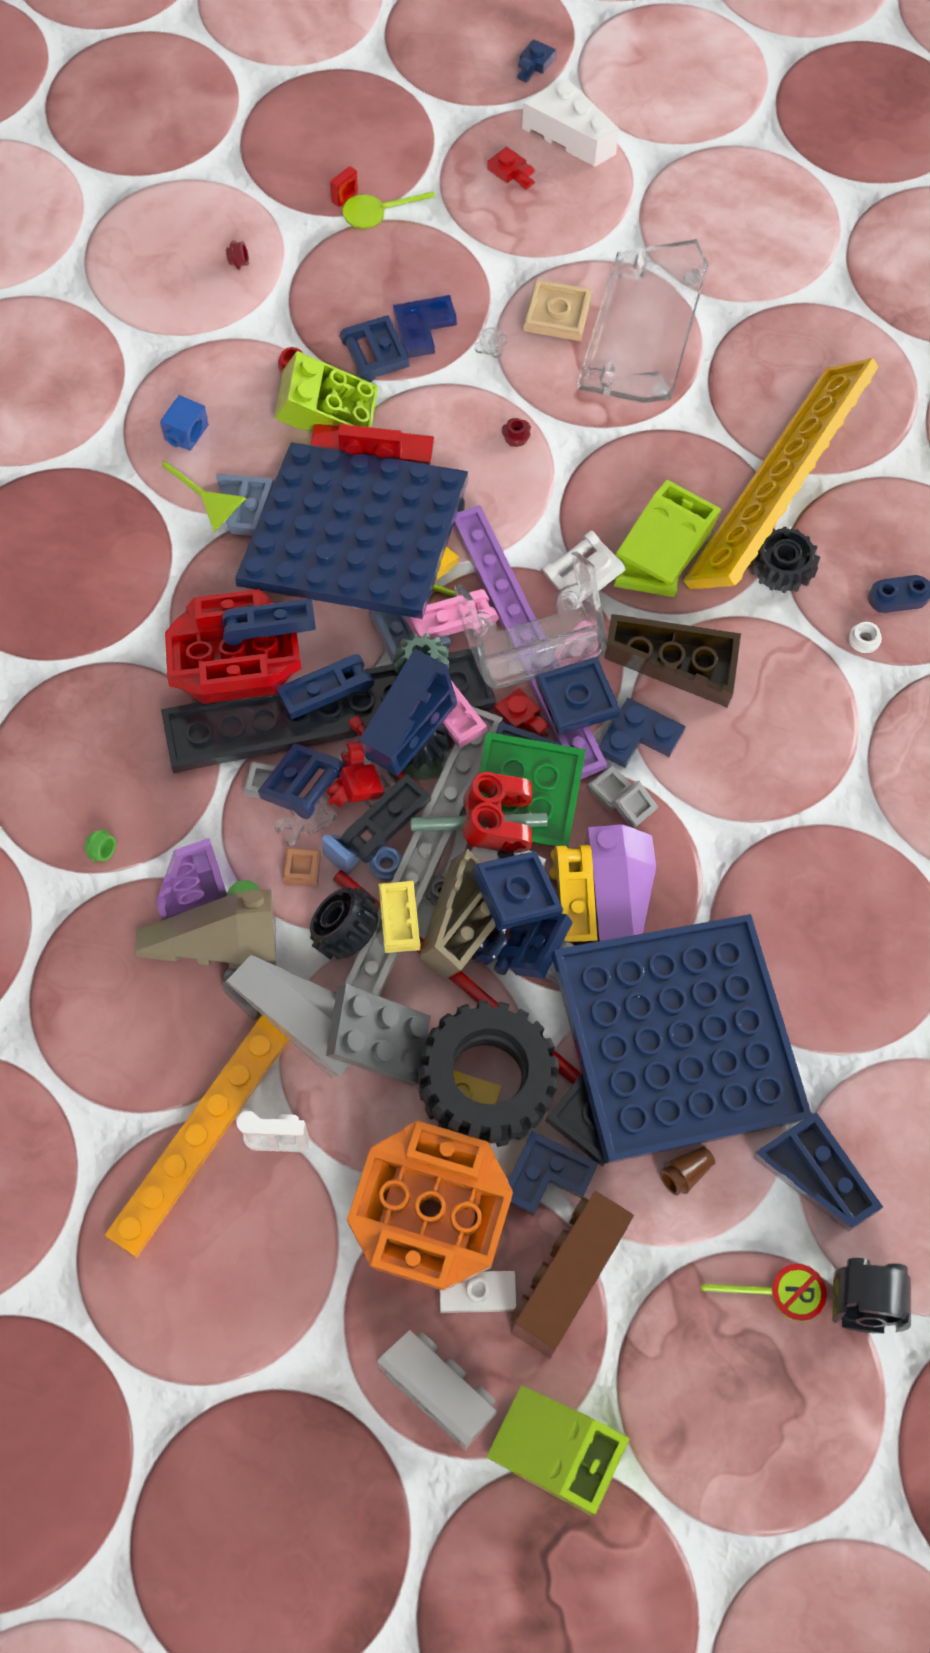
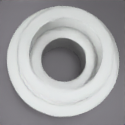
(866, 630)

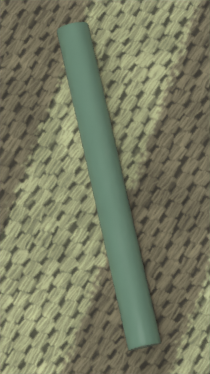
(457, 822)

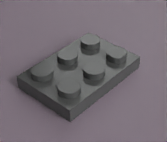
(377, 1034)

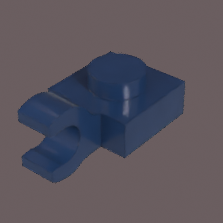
(535, 58)

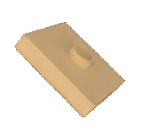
(558, 310)

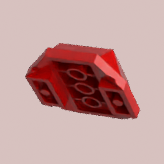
(220, 672)

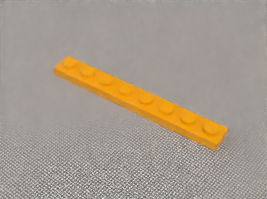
(197, 1138)

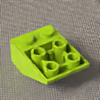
(323, 395)
(669, 532)
(558, 1449)

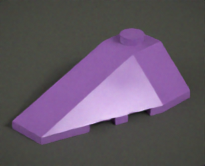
(622, 879)

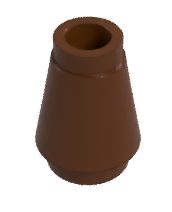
(685, 1171)

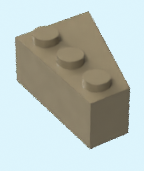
(458, 921)

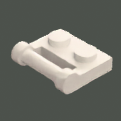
(605, 562)
(279, 1134)

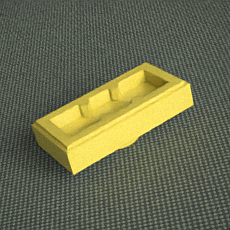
(399, 917)

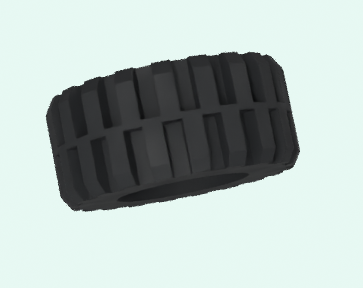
(502, 1030)

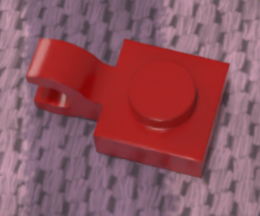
(511, 166)
(521, 712)
(359, 780)

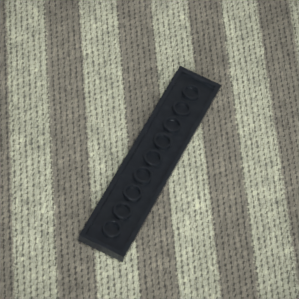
(259, 726)

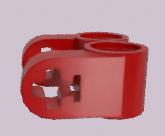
(500, 834)

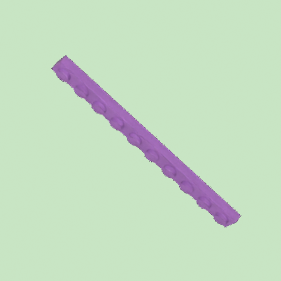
(514, 610)

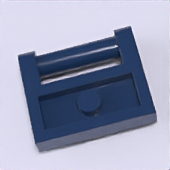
(383, 344)
(294, 774)

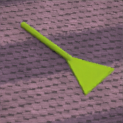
(218, 505)

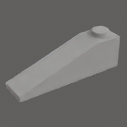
(291, 1005)

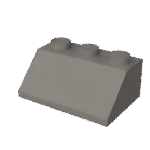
(438, 1388)

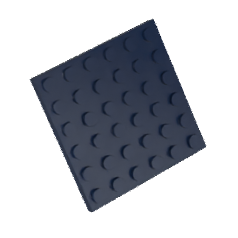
(354, 530)
(679, 1037)

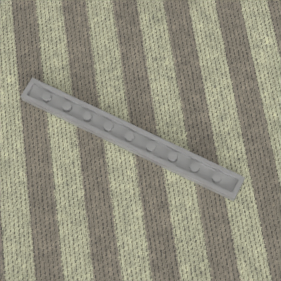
(424, 853)

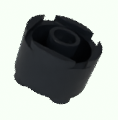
(872, 1296)

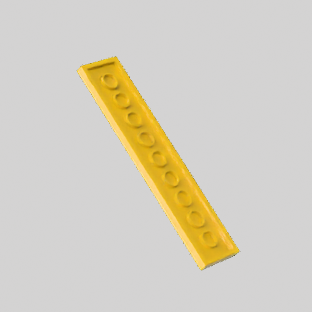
(780, 476)

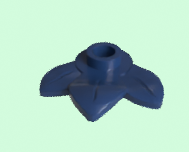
(490, 946)

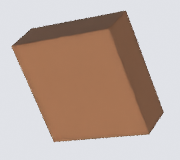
(301, 867)

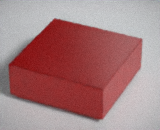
(344, 186)

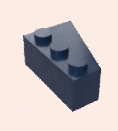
(409, 713)
(821, 1172)

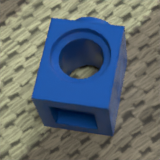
(184, 423)

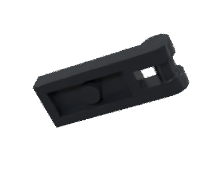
(386, 817)

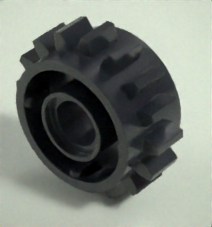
(788, 574)
(344, 923)

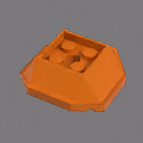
(440, 1167)

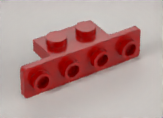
(375, 442)

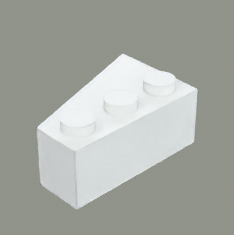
(573, 121)

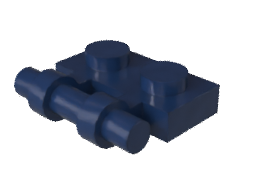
(531, 947)

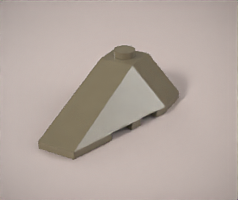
(216, 931)

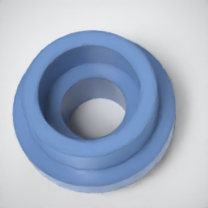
(385, 854)

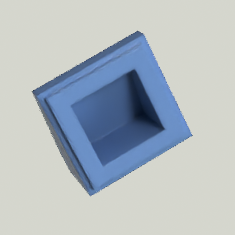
(339, 854)

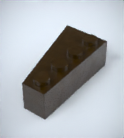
(677, 654)

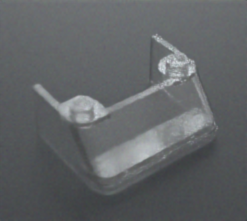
(541, 644)

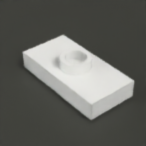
(481, 1293)

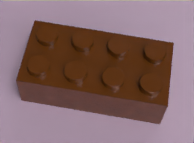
(572, 1273)

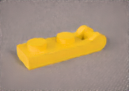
(577, 891)

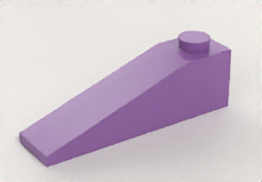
(190, 880)

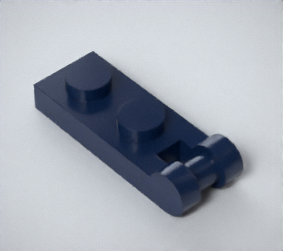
(267, 620)
(324, 686)

